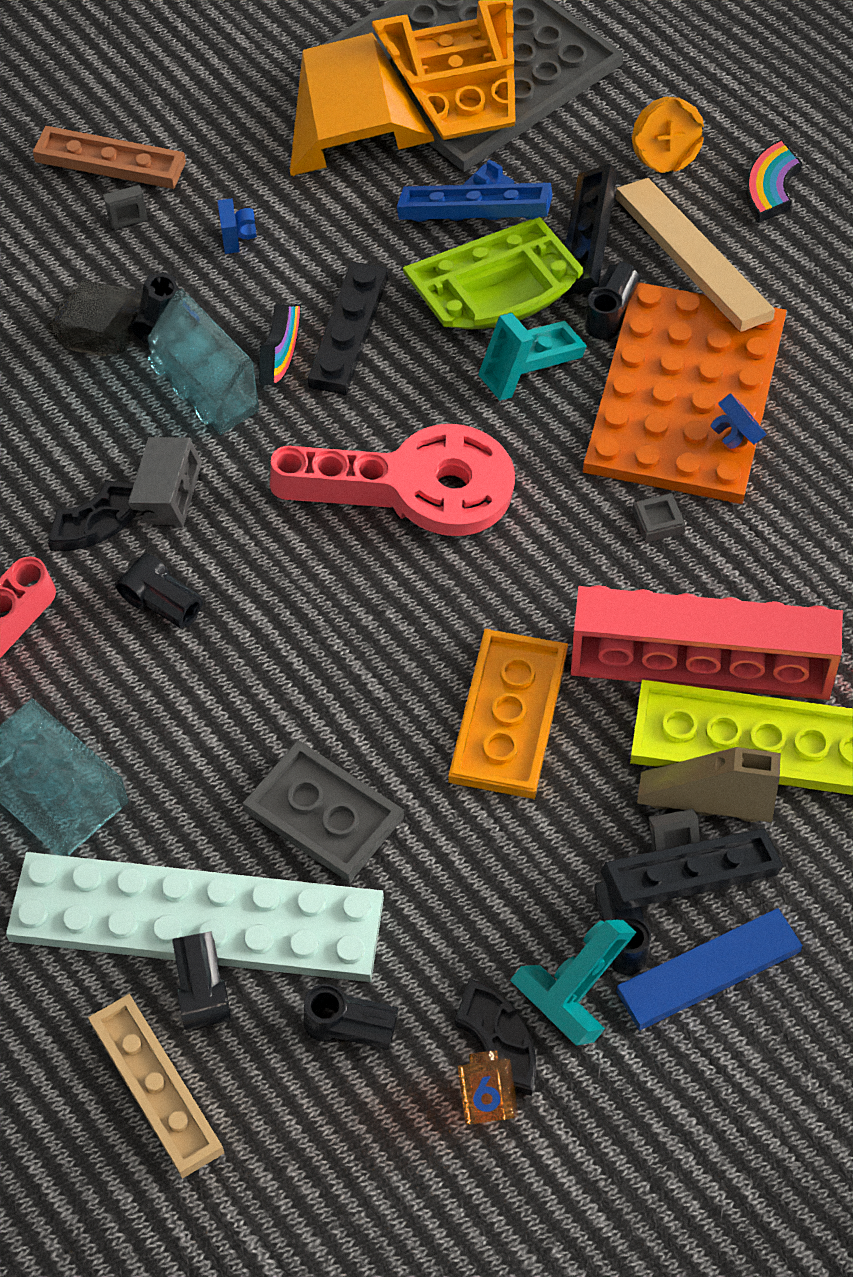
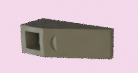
(721, 783)

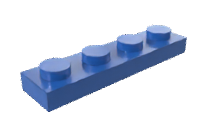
(474, 201)

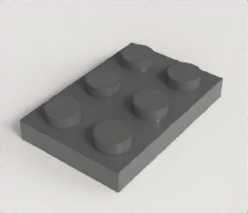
(323, 810)

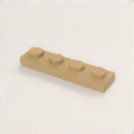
(156, 1086)

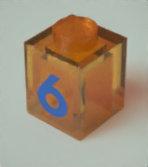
(487, 1088)

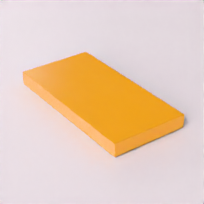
(508, 714)

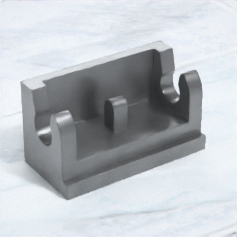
(166, 480)

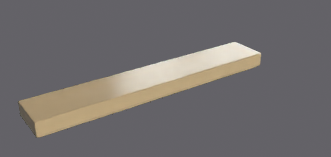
(695, 254)

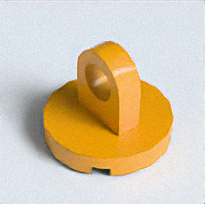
(668, 134)

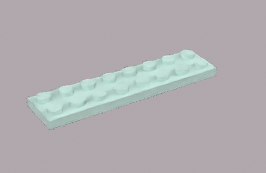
(144, 907)

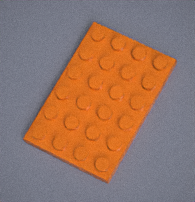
(665, 390)

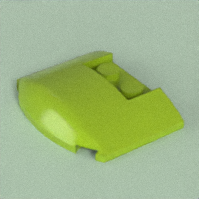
(495, 276)

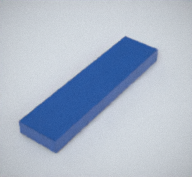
(708, 969)

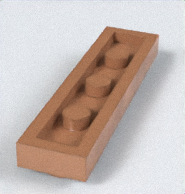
(109, 157)

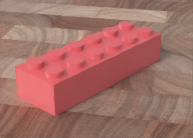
(706, 642)

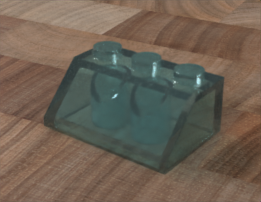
(203, 364)
(55, 780)

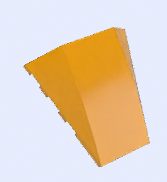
(459, 68)
(348, 96)

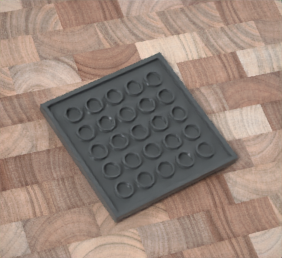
(552, 64)

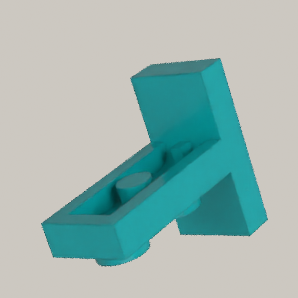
(519, 351)
(575, 977)

